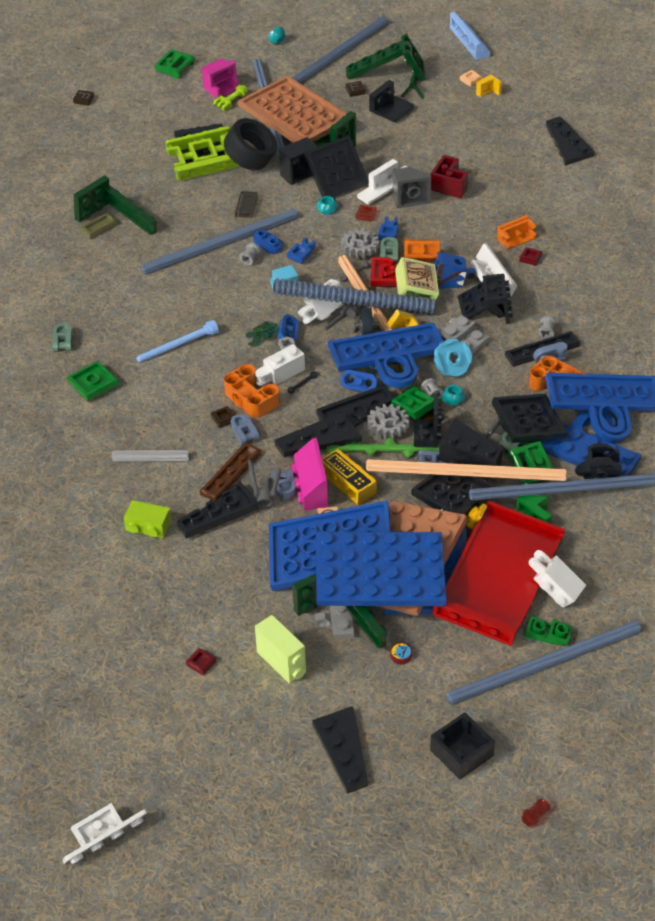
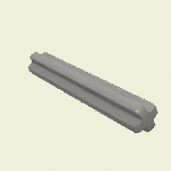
(149, 455)

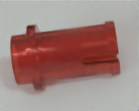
(531, 816)

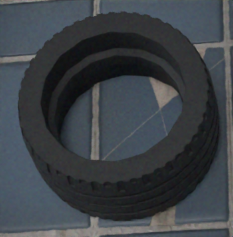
(242, 152)

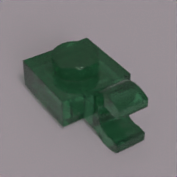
(263, 330)

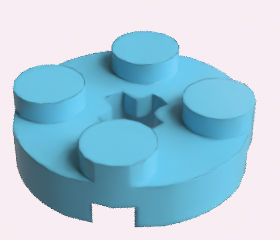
(442, 355)

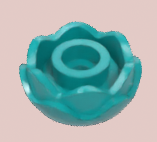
(277, 35)
(327, 205)
(453, 395)

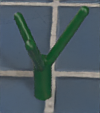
(413, 81)

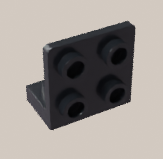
(386, 104)
(496, 293)
(473, 303)
(427, 432)

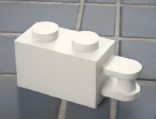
(319, 309)
(281, 366)
(556, 578)

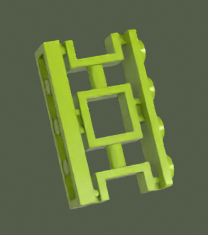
(200, 165)

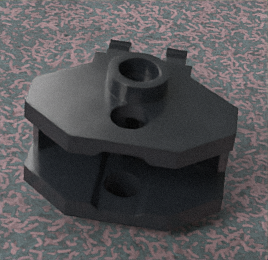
(600, 464)

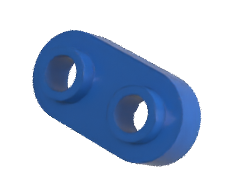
(267, 242)
(288, 327)
(360, 380)

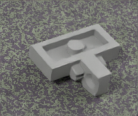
(336, 619)

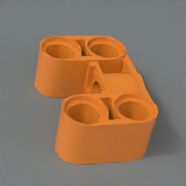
(548, 365)
(240, 388)

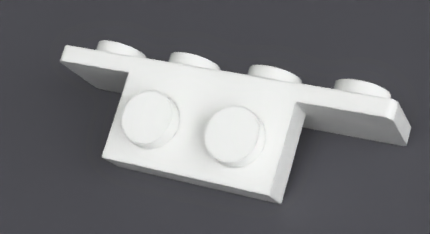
(379, 182)
(489, 265)
(99, 827)

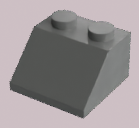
(411, 187)

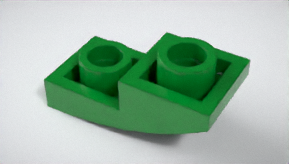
(553, 633)

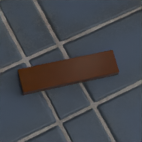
(230, 471)

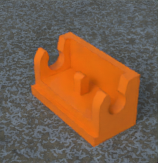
(516, 232)
(421, 248)

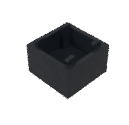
(293, 161)
(462, 745)

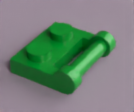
(171, 60)
(413, 402)
(534, 456)

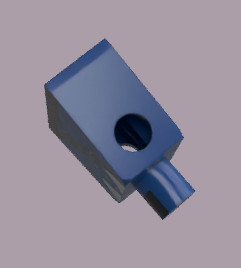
(452, 271)

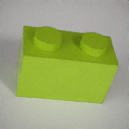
(147, 519)

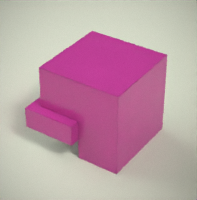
(220, 77)

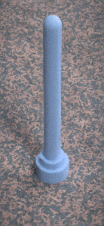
(209, 329)

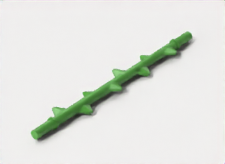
(389, 446)

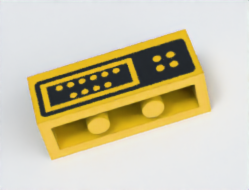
(349, 477)

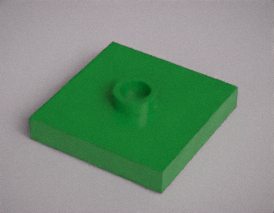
(92, 381)

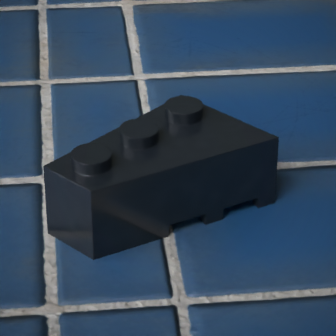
(468, 446)

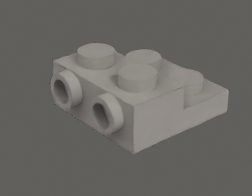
(464, 330)

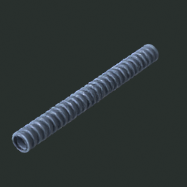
(354, 296)

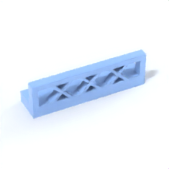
(468, 37)

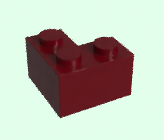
(447, 177)

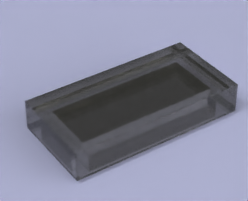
(246, 204)

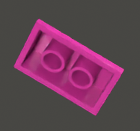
(310, 477)

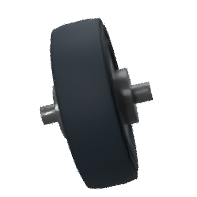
(367, 322)

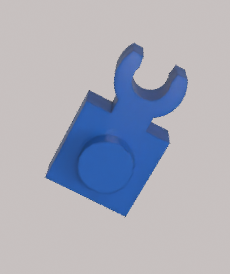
(389, 229)
(301, 252)

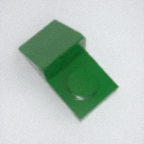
(534, 506)

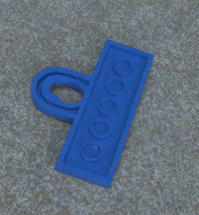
(386, 347)
(600, 394)
(576, 444)

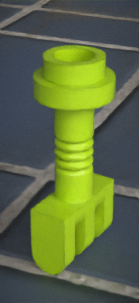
(226, 103)

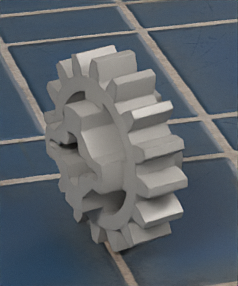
(359, 243)
(388, 421)

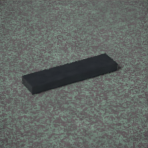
(525, 353)

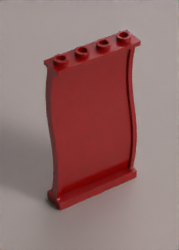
(493, 576)

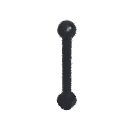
(313, 374)

